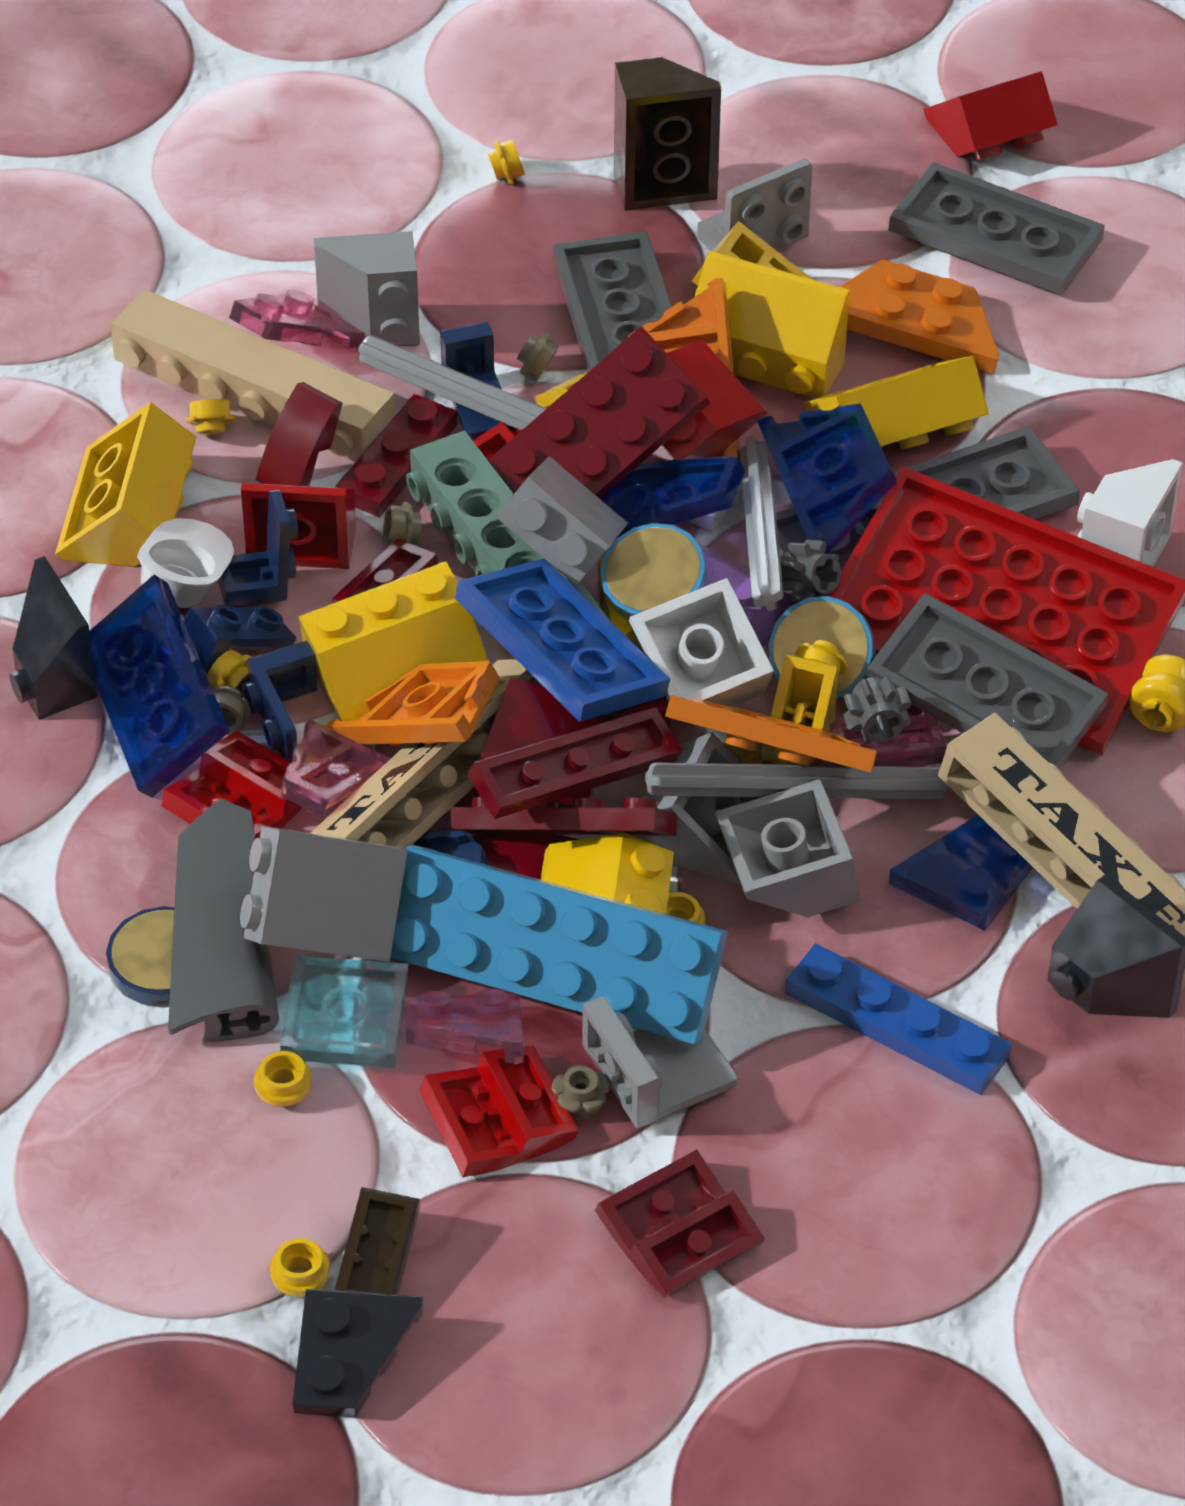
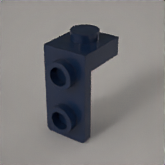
(472, 353)
(264, 575)
(223, 627)
(278, 678)

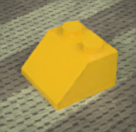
(613, 868)

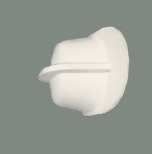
(188, 557)

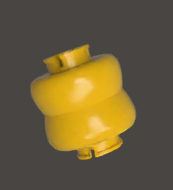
(1160, 694)

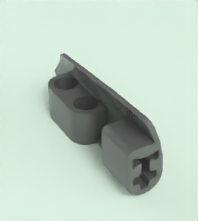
(213, 968)

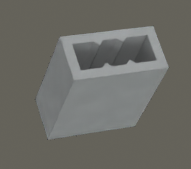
(561, 520)
(323, 894)

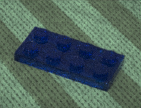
(154, 687)

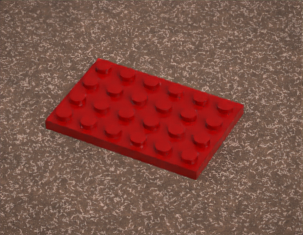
(1018, 577)

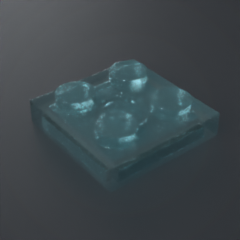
(345, 1011)

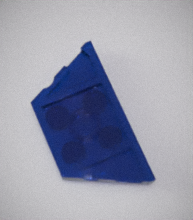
(829, 468)

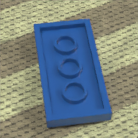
(562, 639)

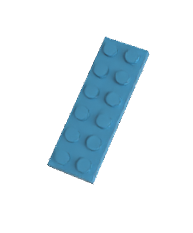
(557, 943)

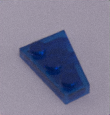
(675, 490)
(964, 873)

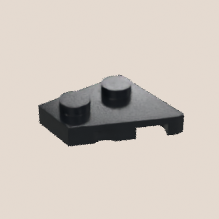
(346, 1346)

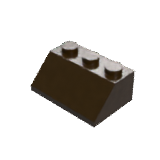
(665, 134)

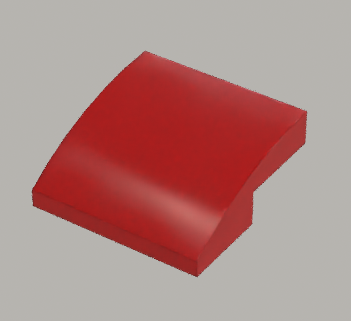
(240, 774)
(497, 1112)

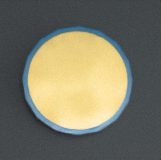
(651, 568)
(828, 621)

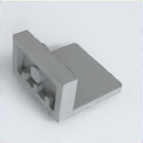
(770, 206)
(652, 1071)

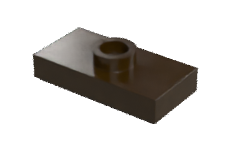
(378, 1243)

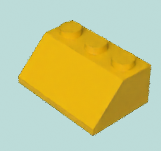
(781, 325)
(916, 402)
(126, 488)
(386, 633)

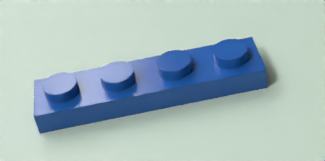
(898, 1018)

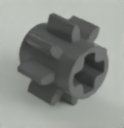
(809, 570)
(877, 709)

